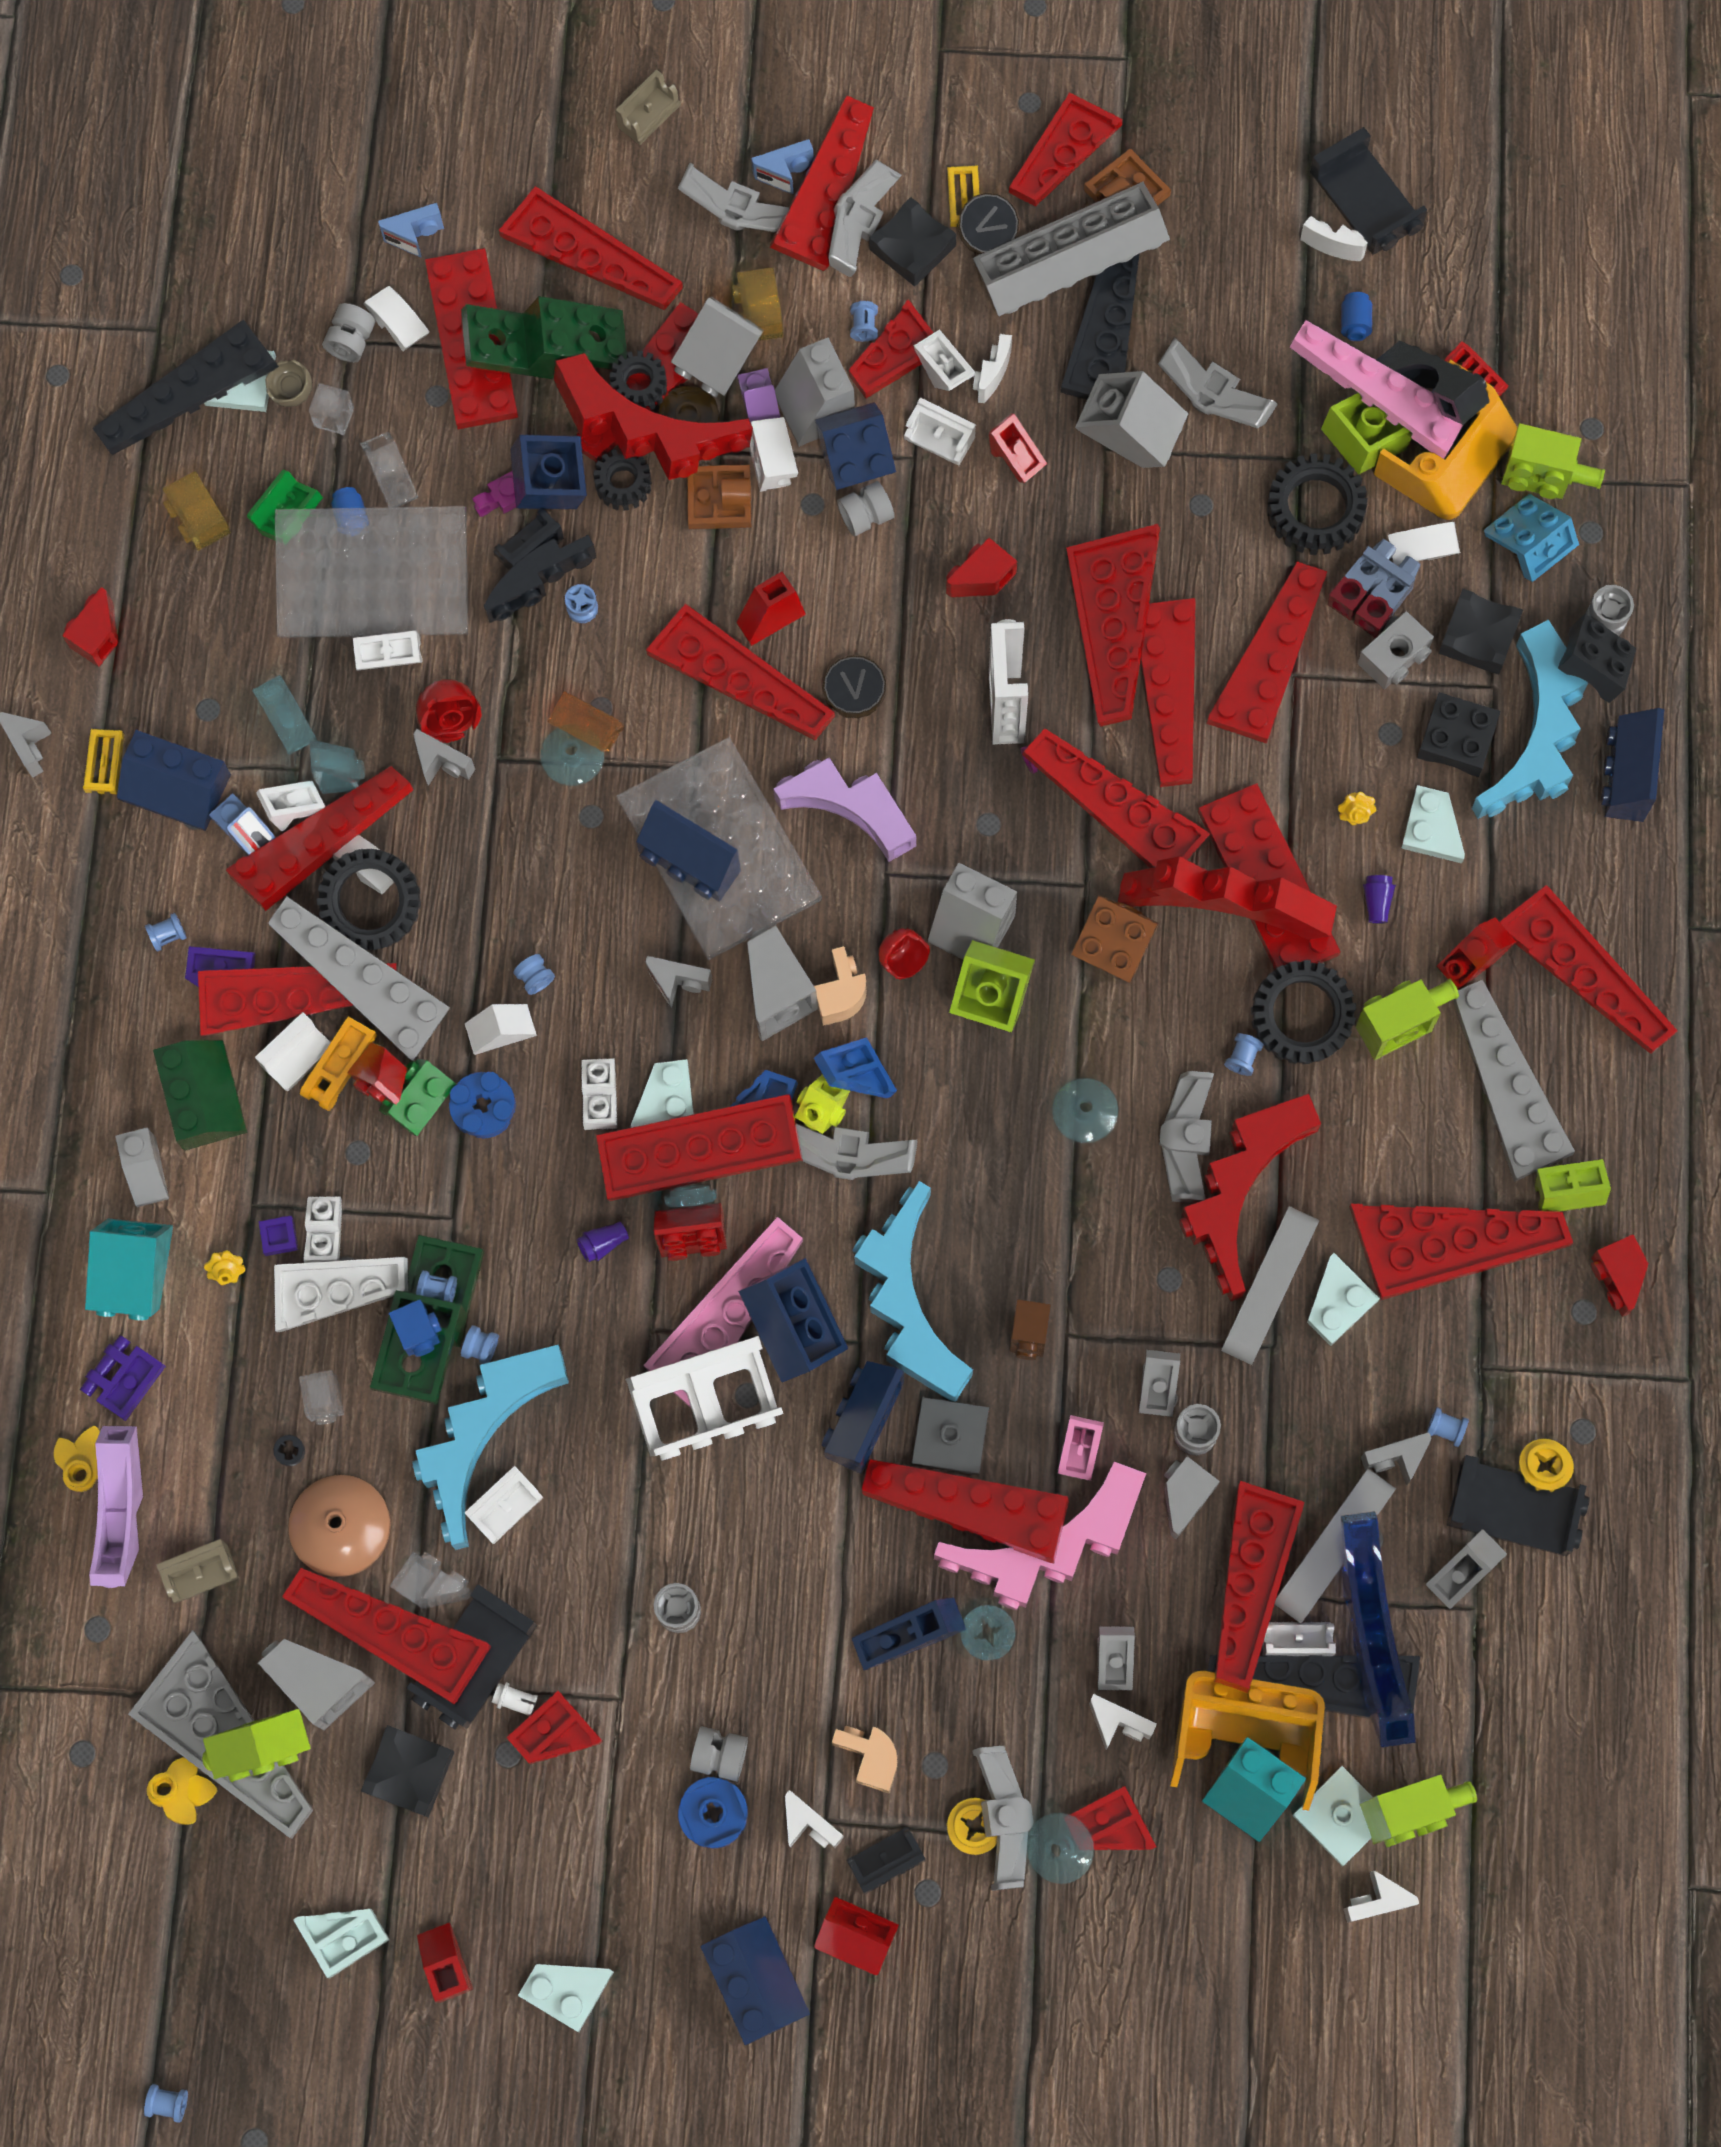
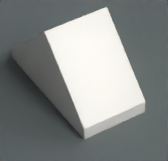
(943, 362)
(499, 1027)

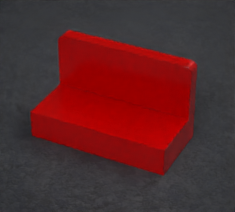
(856, 1936)

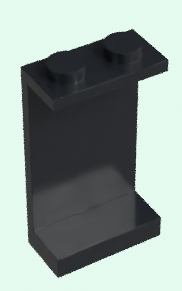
(1366, 193)
(1515, 1510)
(505, 1631)

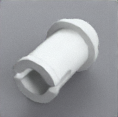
(514, 1699)

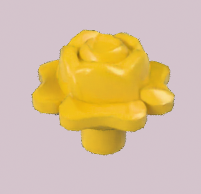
(1357, 808)
(224, 1267)

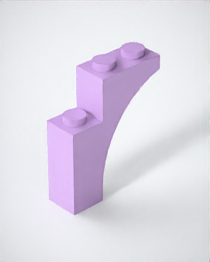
(864, 804)
(118, 1503)

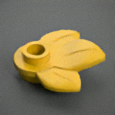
(78, 1456)
(186, 1791)

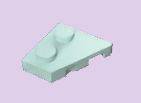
(665, 1094)

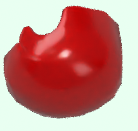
(903, 953)

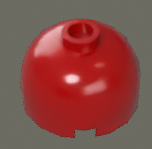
(447, 710)

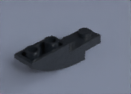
(525, 580)

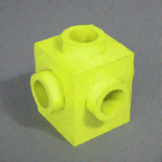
(821, 1105)

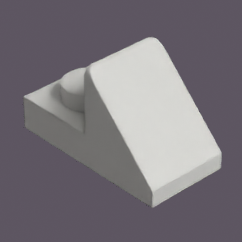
(290, 802)
(1110, 1715)
(801, 1816)
(1388, 1895)

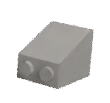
(716, 347)
(813, 389)
(1132, 418)
(972, 910)
(778, 983)
(314, 1681)

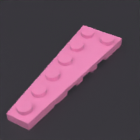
(1379, 385)
(722, 1314)

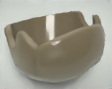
(289, 384)

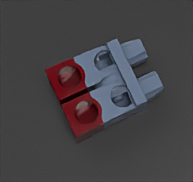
(1381, 578)

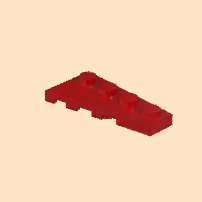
(1065, 144)

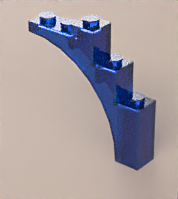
(1373, 1633)

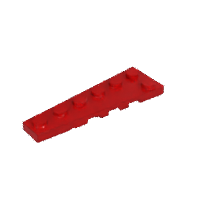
(811, 218)
(573, 241)
(662, 345)
(719, 661)
(1261, 678)
(1169, 687)
(1123, 810)
(301, 850)
(1576, 958)
(263, 996)
(998, 1512)
(1257, 1560)
(410, 1643)

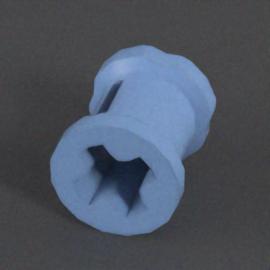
(863, 321)
(165, 932)
(1244, 1054)
(436, 1287)
(1447, 1426)
(165, 2103)

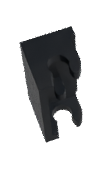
(535, 534)
(886, 1860)

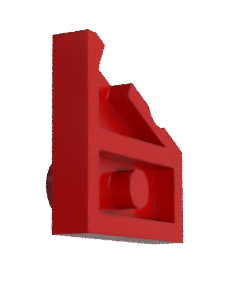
(553, 1732)
(1115, 1823)

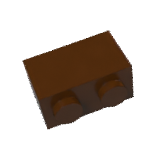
(1030, 1329)

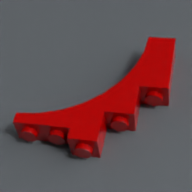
(638, 431)
(1231, 892)
(1216, 1219)

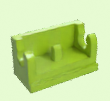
(1572, 1186)

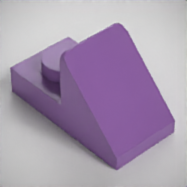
(758, 395)

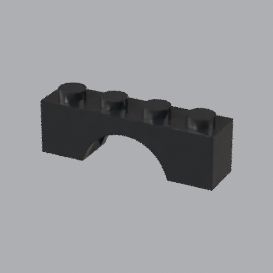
(1455, 389)

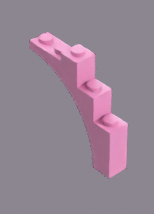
(1099, 1525)

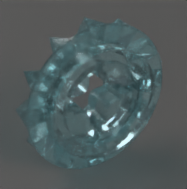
(690, 1196)
(994, 1618)

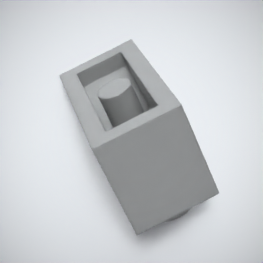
(142, 1166)
(1186, 1493)
(1466, 1569)

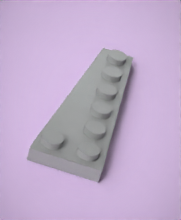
(380, 993)
(1519, 1108)

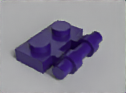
(128, 1384)

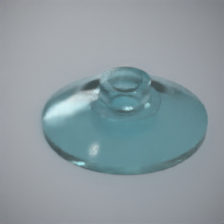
(566, 768)
(1080, 1125)
(1075, 1847)

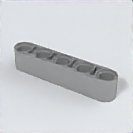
(1270, 1285)
(1327, 1553)

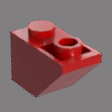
(982, 573)
(769, 609)
(94, 629)
(1476, 952)
(379, 1074)
(1623, 1271)
(443, 1963)

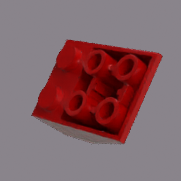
(690, 1231)

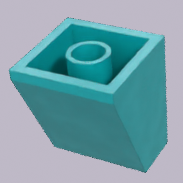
(127, 1268)
(1253, 1789)

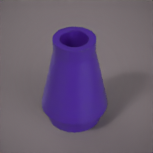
(1378, 897)
(601, 1241)

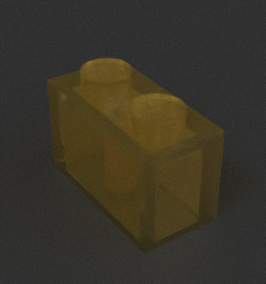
(760, 301)
(196, 511)

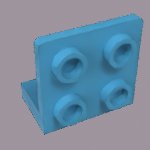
(1534, 533)

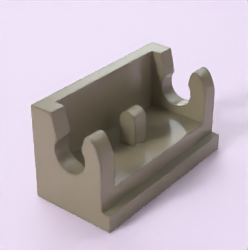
(647, 108)
(197, 1571)

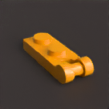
(336, 1061)

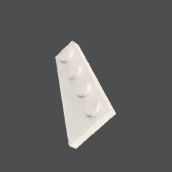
(328, 1288)

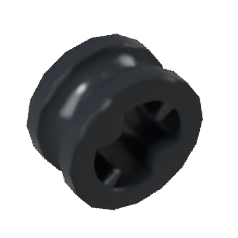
(297, 1443)

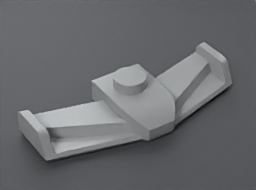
(734, 207)
(857, 215)
(1214, 389)
(1186, 1136)
(852, 1157)
(1005, 1816)

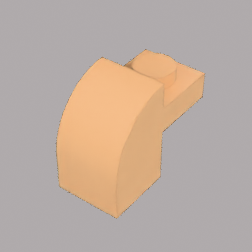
(842, 997)
(879, 1758)

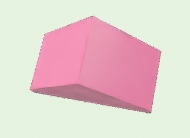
(1080, 1447)

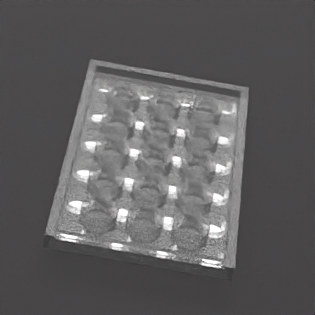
(371, 571)
(726, 801)

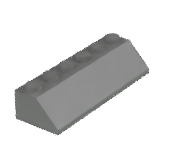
(1071, 249)

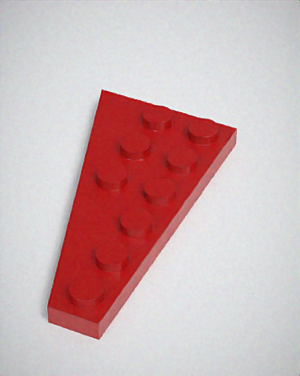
(1112, 600)
(1439, 1244)

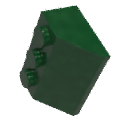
(199, 1092)

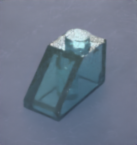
(284, 714)
(335, 767)

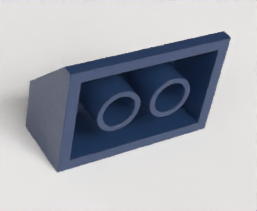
(1633, 765)
(171, 780)
(688, 852)
(793, 1320)
(863, 1415)
(755, 1980)

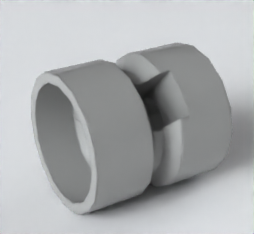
(349, 331)
(863, 509)
(1612, 607)
(1197, 1429)
(677, 1608)
(719, 1753)

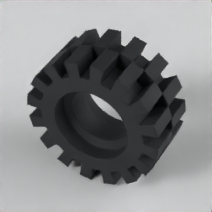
(644, 365)
(624, 496)

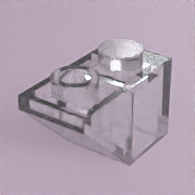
(389, 470)
(427, 1585)

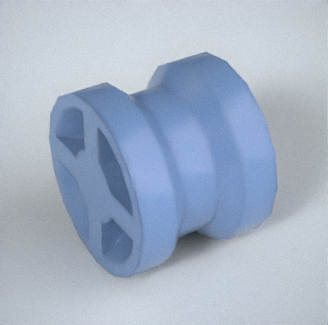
(577, 597)
(534, 974)
(479, 1345)

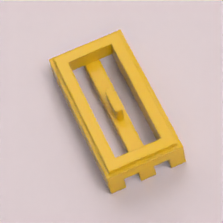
(962, 170)
(101, 787)

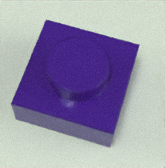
(278, 1235)

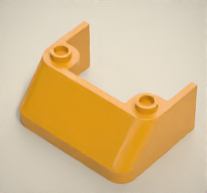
(1451, 483)
(1269, 1714)

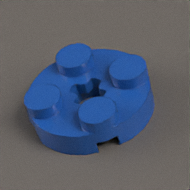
(485, 1086)
(694, 1805)

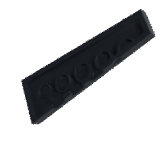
(1104, 330)
(210, 373)
(1333, 1677)

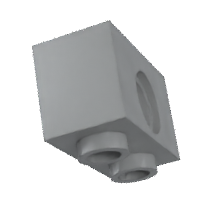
(1402, 634)

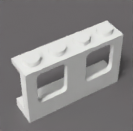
(1007, 700)
(696, 1379)

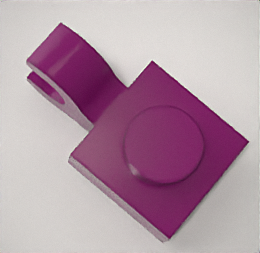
(500, 495)

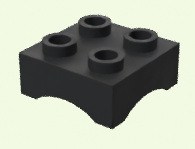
(912, 242)
(1480, 632)
(1598, 657)
(1459, 734)
(408, 1771)

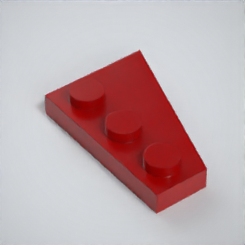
(891, 353)

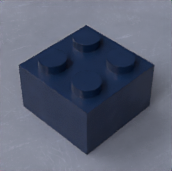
(855, 445)
(548, 472)

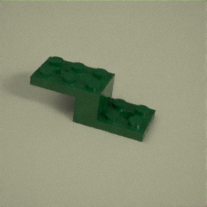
(541, 336)
(452, 1316)

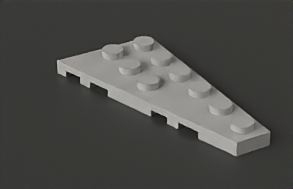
(197, 1701)

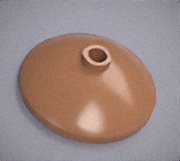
(358, 1538)

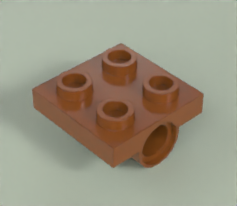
(1123, 174)
(720, 497)
(1115, 938)

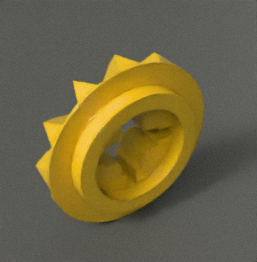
(1546, 1451)
(958, 1830)

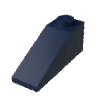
(909, 1633)

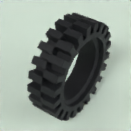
(1325, 471)
(387, 863)
(1336, 991)

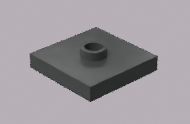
(950, 1436)

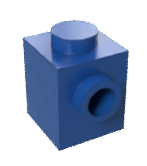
(416, 1328)

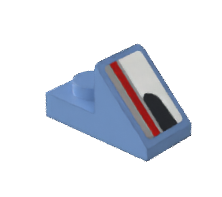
(776, 166)
(405, 227)
(241, 824)

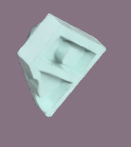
(1433, 826)
(1339, 1301)
(341, 1937)
(566, 1991)

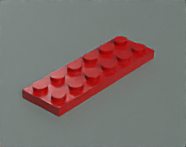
(476, 393)
(1254, 845)
(699, 1147)

